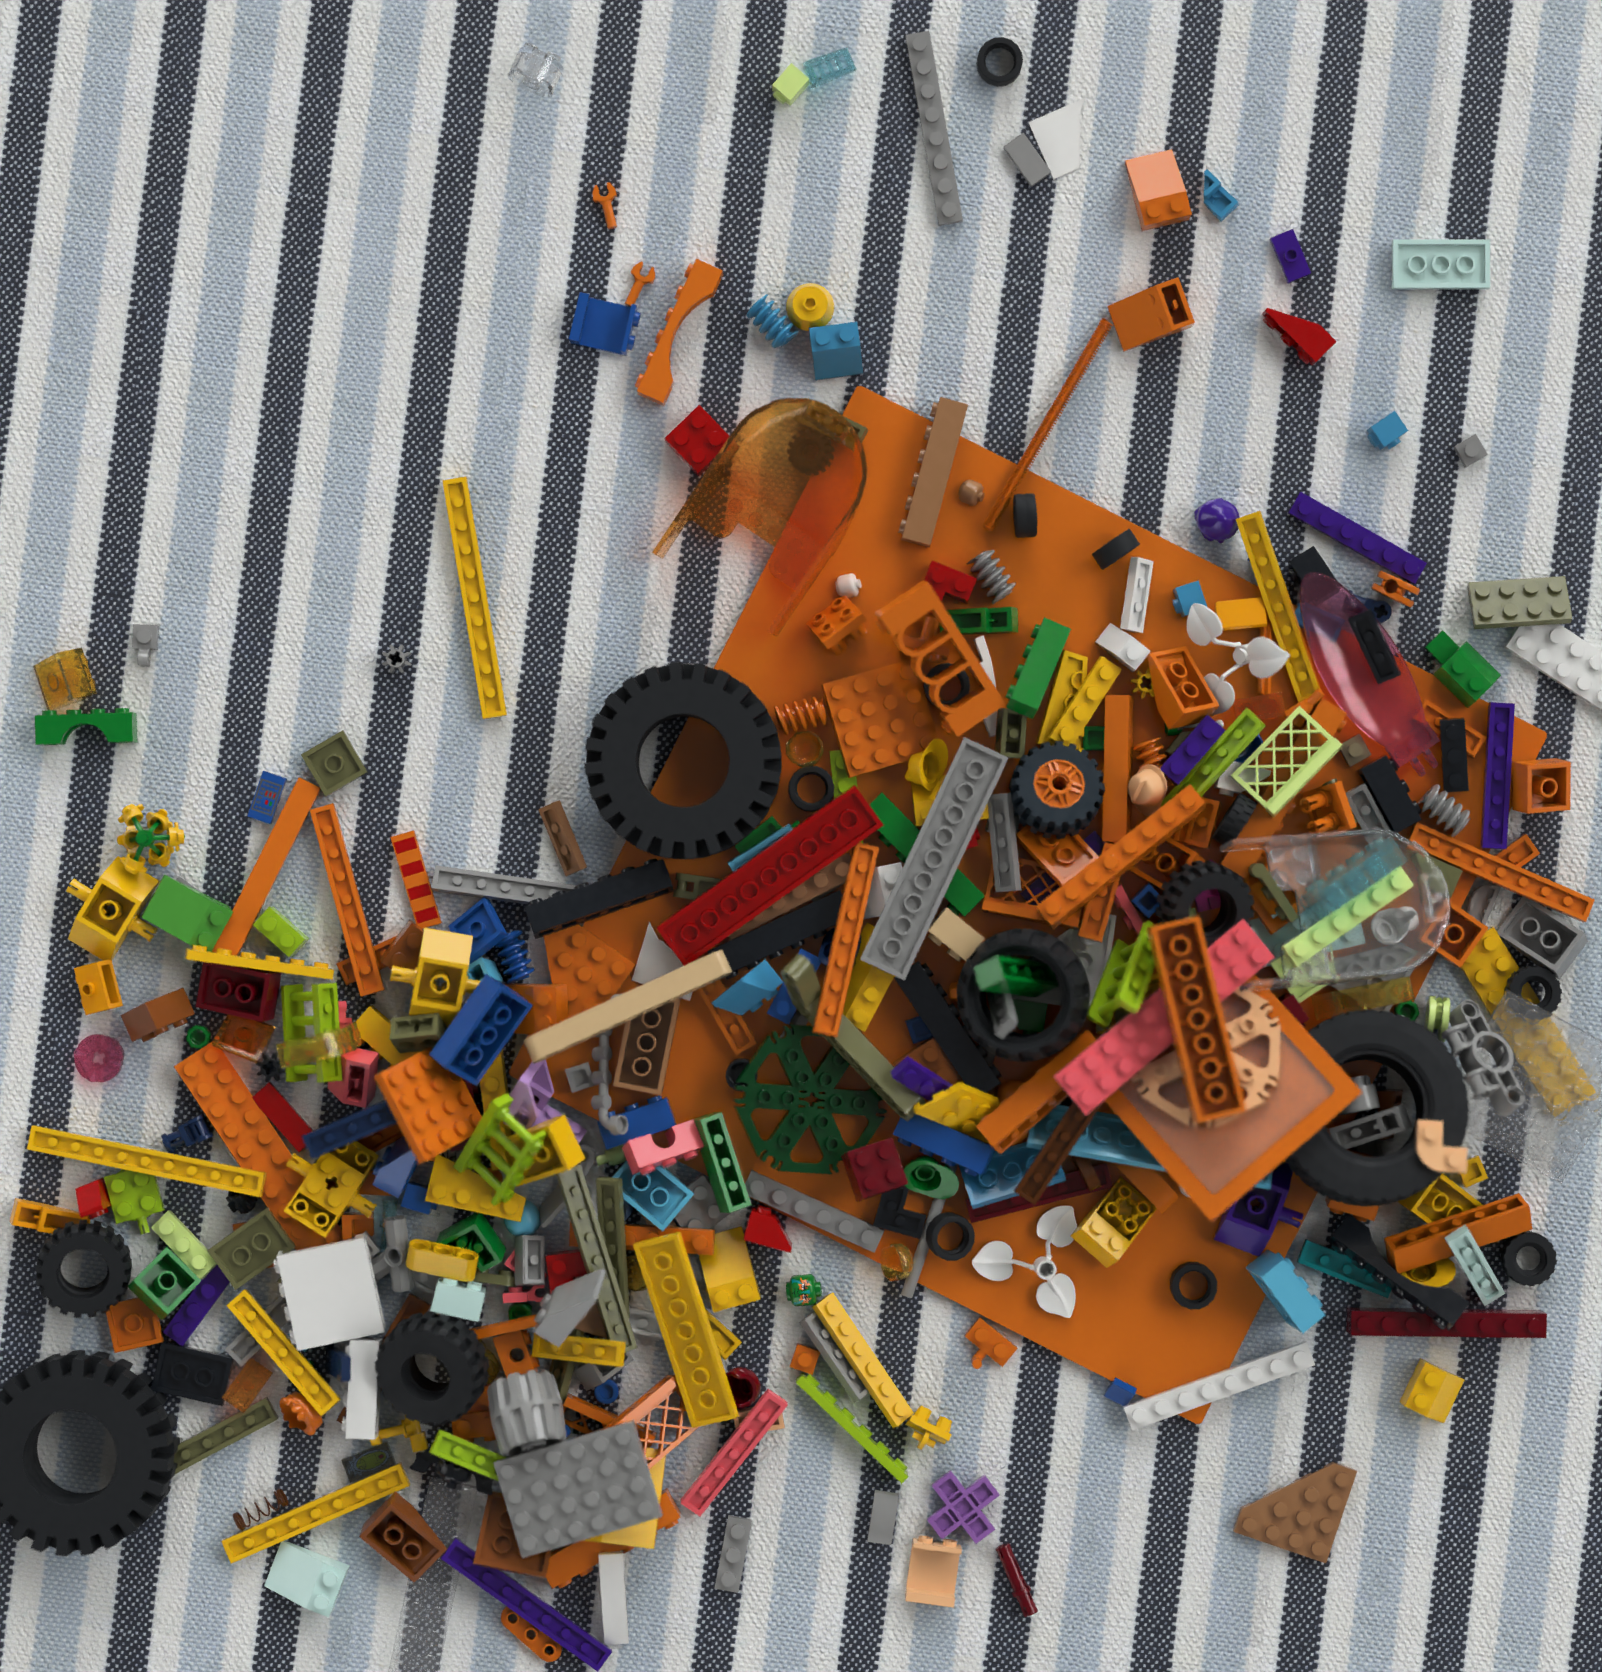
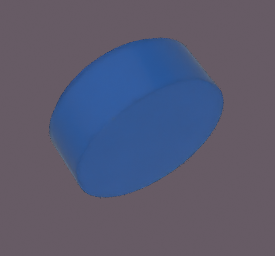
(607, 1392)

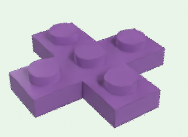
(963, 1506)

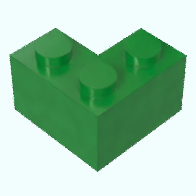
(476, 1235)

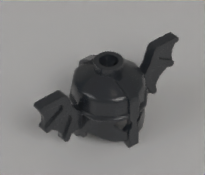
(451, 1472)

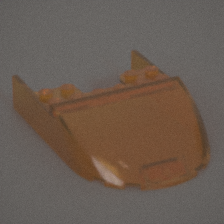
(789, 478)

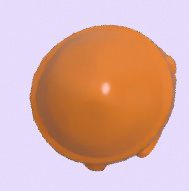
(300, 1413)

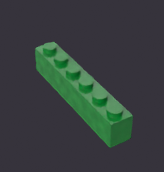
(902, 835)

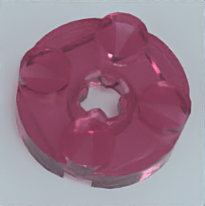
(86, 1052)

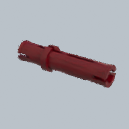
(1020, 1588)

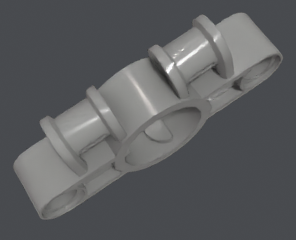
(1470, 1032)

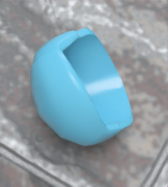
(529, 1223)

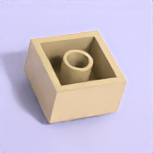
(955, 934)

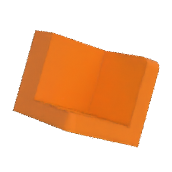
(356, 1223)

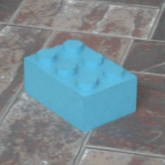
(1286, 1290)

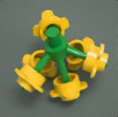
(134, 839)

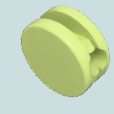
(1437, 1015)

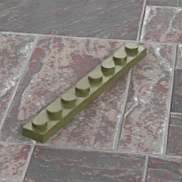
(595, 1255)

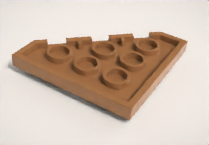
(1302, 1514)

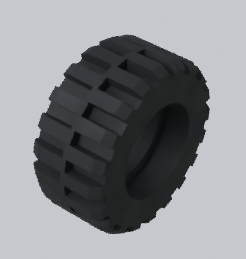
(1194, 880)
(79, 1299)

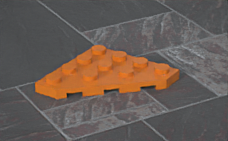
(586, 966)

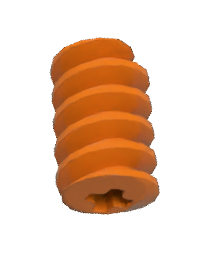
(801, 715)
(1150, 754)

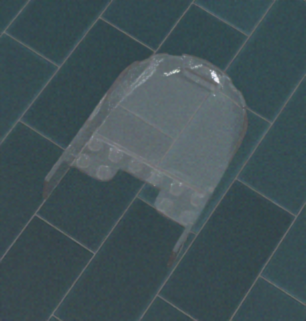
(1381, 945)

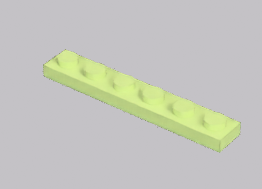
(1346, 917)

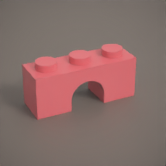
(644, 1154)

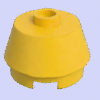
(810, 306)

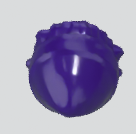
(1217, 520)

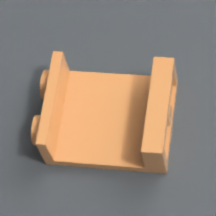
(933, 1571)

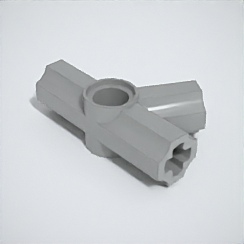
(389, 1260)

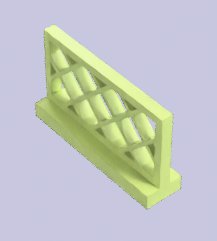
(1301, 776)

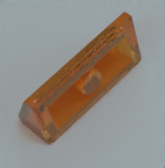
(247, 1385)

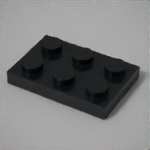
(192, 1373)

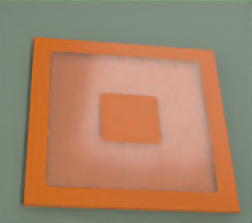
(1227, 1161)

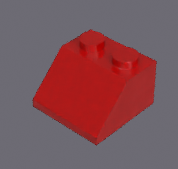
(766, 1229)

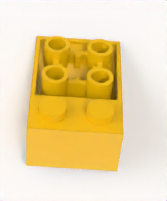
(1114, 1222)

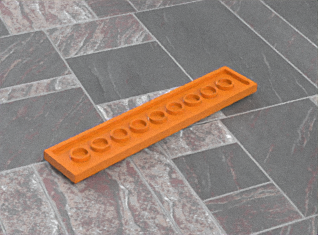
(248, 1136)

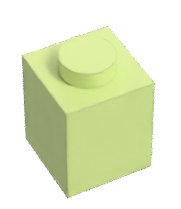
(790, 85)

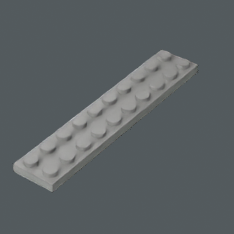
(934, 858)

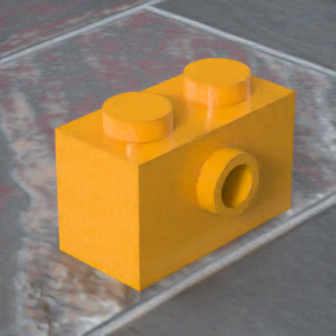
(98, 987)

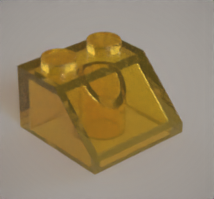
(65, 679)

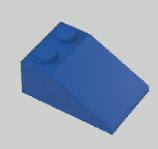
(396, 1169)

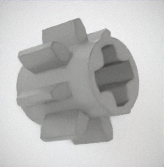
(398, 665)

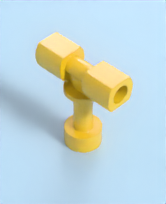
(410, 1429)

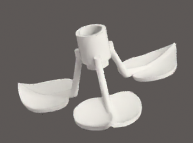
(1261, 653)
(1058, 1293)

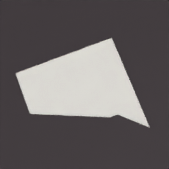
(1060, 138)
(655, 960)

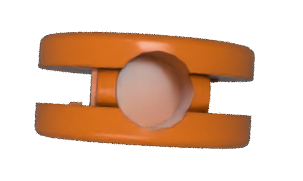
(1395, 588)

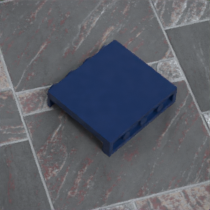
(349, 1129)

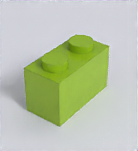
(281, 931)

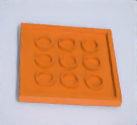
(879, 717)
(429, 1104)

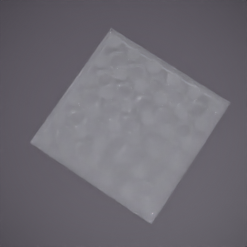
(1561, 1086)

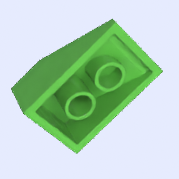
(187, 913)

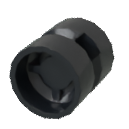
(734, 1070)

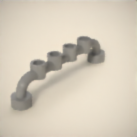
(618, 1123)

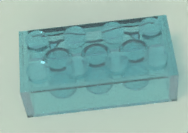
(1358, 875)

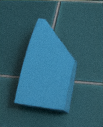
(1217, 198)

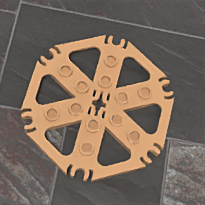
(1250, 1076)

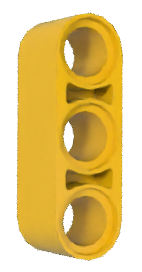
(442, 1260)

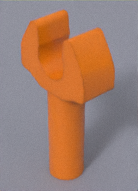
(606, 202)
(639, 282)

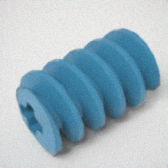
(771, 322)

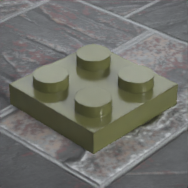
(334, 763)

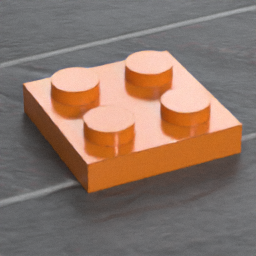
(133, 1325)

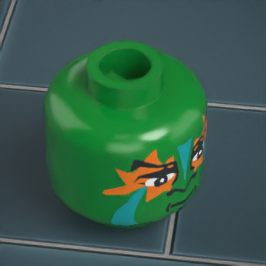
(803, 1290)

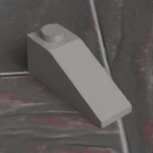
(1372, 1127)

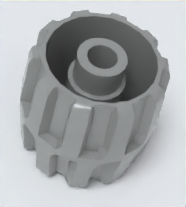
(526, 1412)

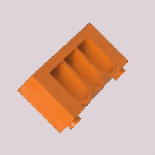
(974, 706)

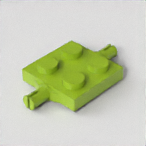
(134, 1197)

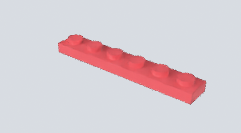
(734, 1452)

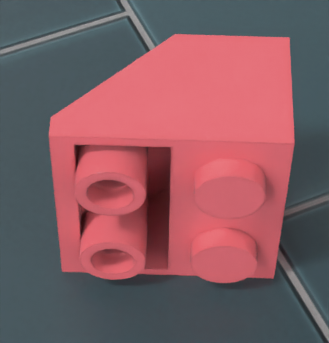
(358, 1079)

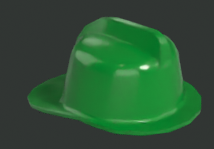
(931, 1178)

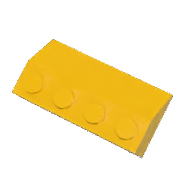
(865, 987)

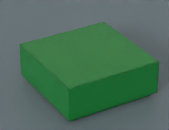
(1441, 647)
(1093, 738)

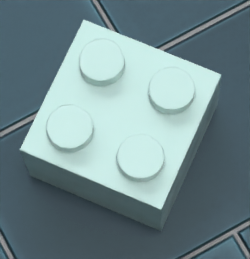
(458, 1298)

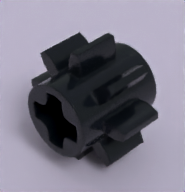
(265, 1070)
(241, 1202)

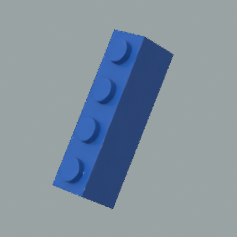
(945, 1142)

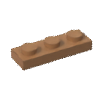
(562, 838)

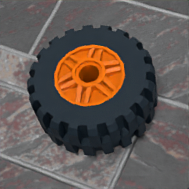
(1056, 790)

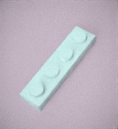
(1474, 1265)

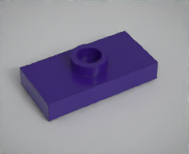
(1290, 256)

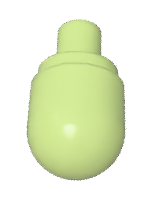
(612, 1156)

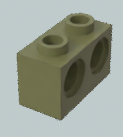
(416, 1032)

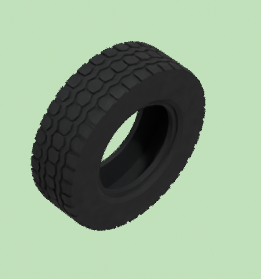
(1437, 1096)

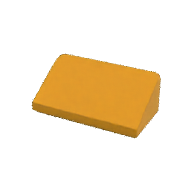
(1241, 613)

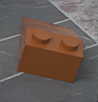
(402, 1537)

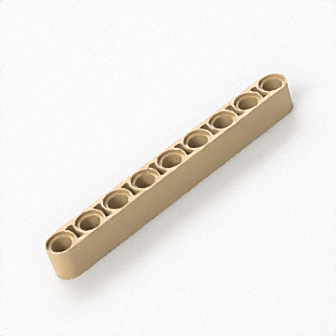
(627, 1006)

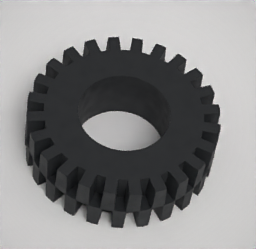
(670, 694)
(141, 1440)

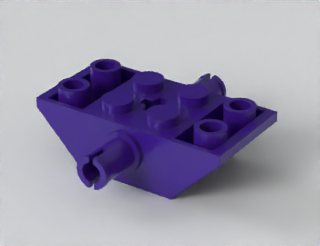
(1252, 1228)

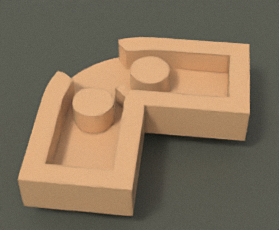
(1432, 1153)

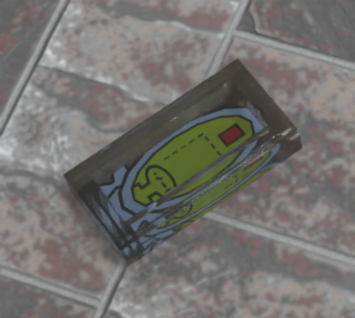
(368, 1461)

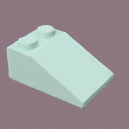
(307, 1578)

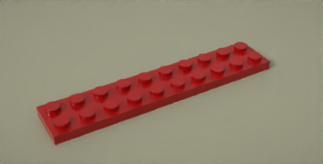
(769, 875)

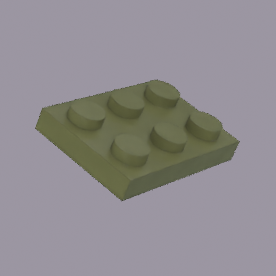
(251, 1248)

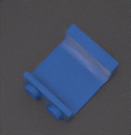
(604, 325)

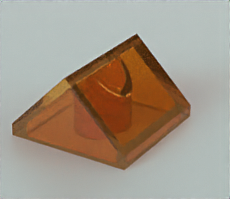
(244, 1037)

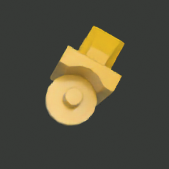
(919, 1422)

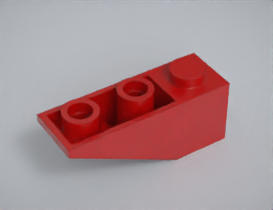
(1305, 336)

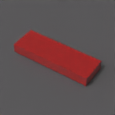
(282, 1115)

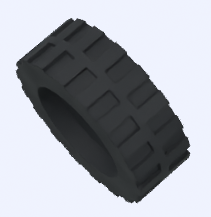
(1234, 819)
(1542, 975)
(1545, 1266)

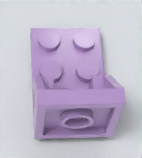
(531, 1110)

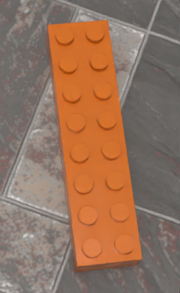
(1196, 1019)

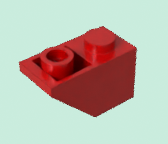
(93, 1199)

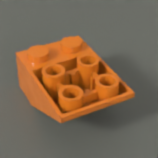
(1151, 314)

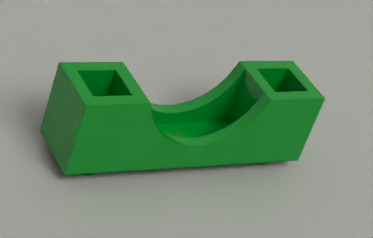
(55, 729)

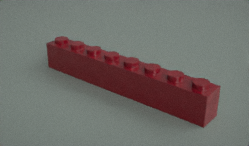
(1471, 1323)

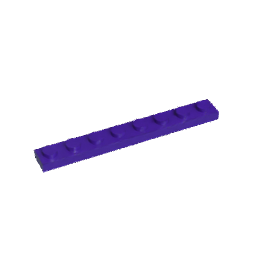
(528, 1605)

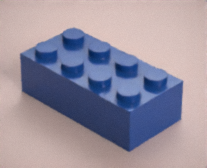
(481, 1029)

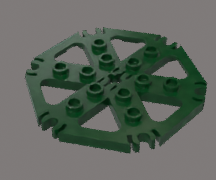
(799, 1118)

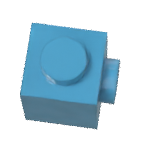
(1387, 431)
(1187, 596)

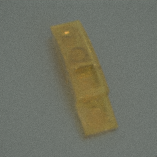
(1363, 997)

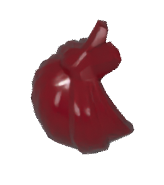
(744, 1386)

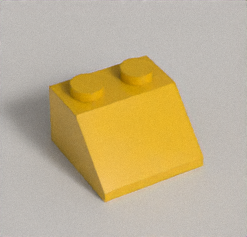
(1431, 1391)

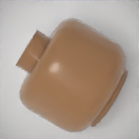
(971, 492)

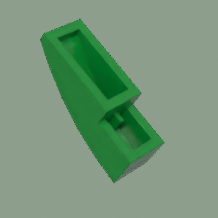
(985, 620)

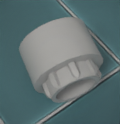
(1367, 1100)

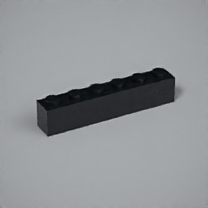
(599, 898)
(781, 933)
(947, 1029)

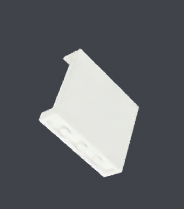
(330, 1293)

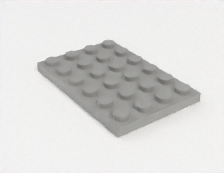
(578, 1489)

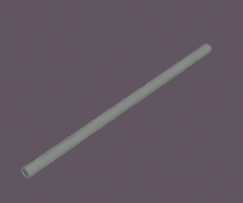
(922, 1247)

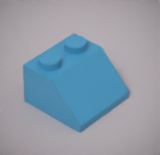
(836, 350)
(750, 990)

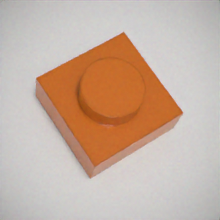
(804, 1358)

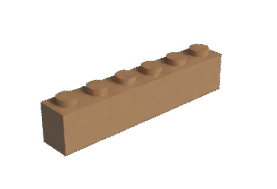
(934, 471)

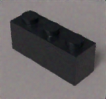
(1390, 793)

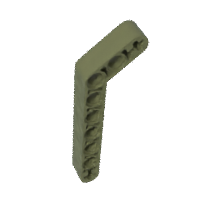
(850, 1043)

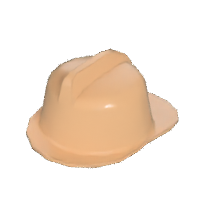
(1147, 789)

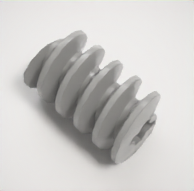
(992, 575)
(1445, 810)

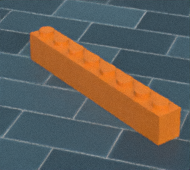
(1261, 822)
(1121, 857)

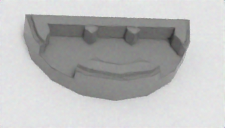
(1482, 901)

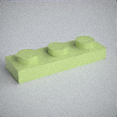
(184, 1244)

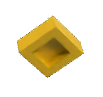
(1475, 1172)

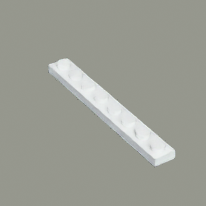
(1218, 1385)

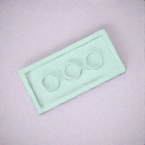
(1441, 264)

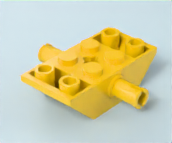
(116, 887)
(443, 956)
(323, 1208)

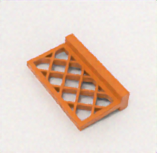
(1024, 910)
(644, 1406)

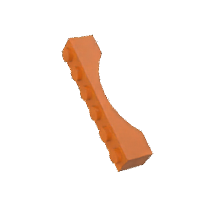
(700, 286)

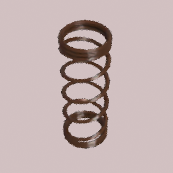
(281, 1499)

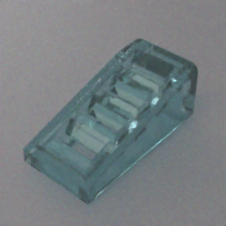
(824, 78)

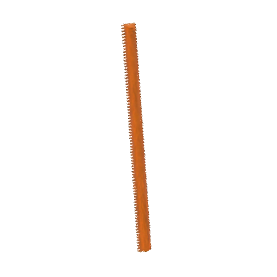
(1047, 424)

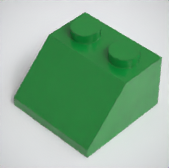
(1467, 674)

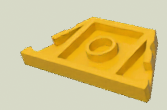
(959, 1108)

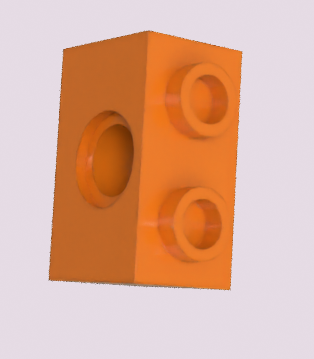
(518, 1339)

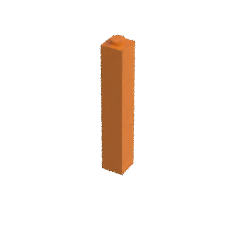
(1117, 767)

